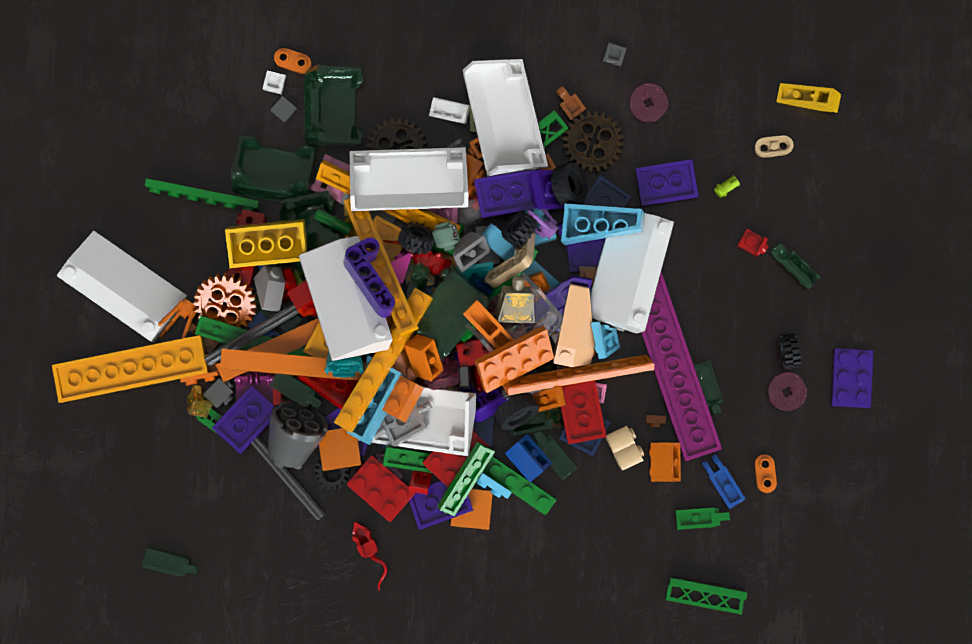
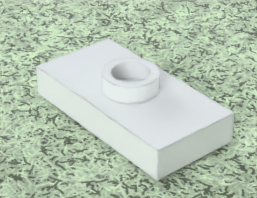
(449, 110)

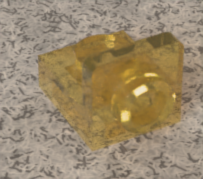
(196, 404)

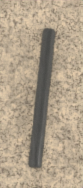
(253, 333)
(289, 480)

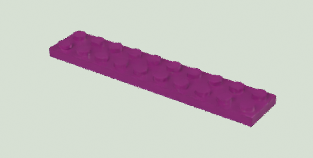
(678, 378)

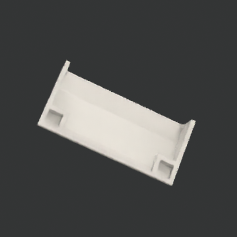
(504, 116)
(408, 179)
(630, 275)
(121, 285)
(342, 309)
(448, 423)

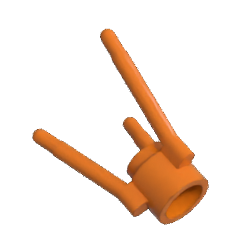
(183, 308)

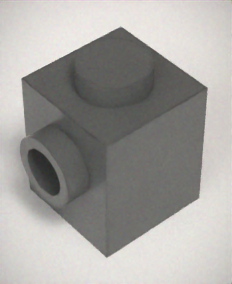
(220, 393)

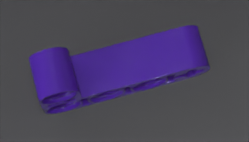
(372, 279)
(487, 402)

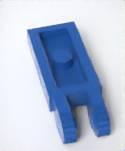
(724, 483)

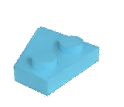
(605, 339)
(497, 489)

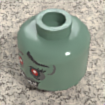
(446, 235)

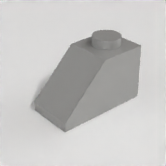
(470, 250)
(270, 287)

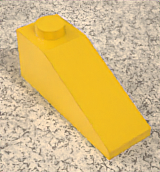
(809, 97)

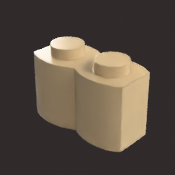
(624, 447)

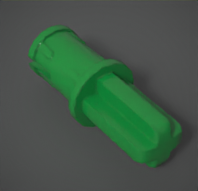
(332, 222)

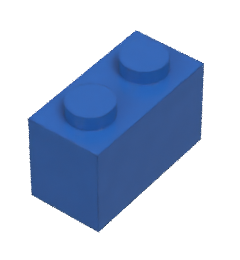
(528, 458)

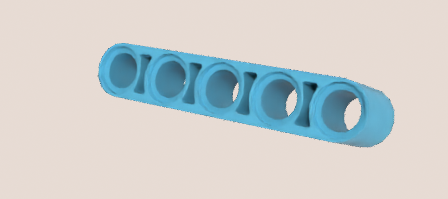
(506, 250)

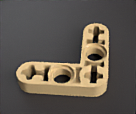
(520, 261)

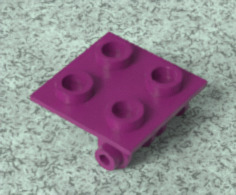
(258, 380)

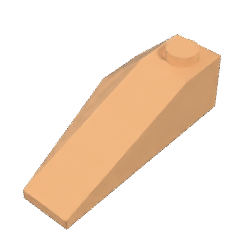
(575, 335)

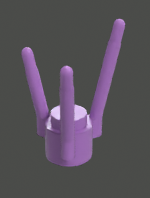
(548, 227)

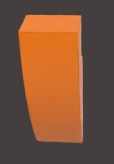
(487, 325)

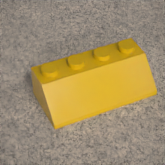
(266, 243)

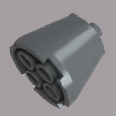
(294, 434)

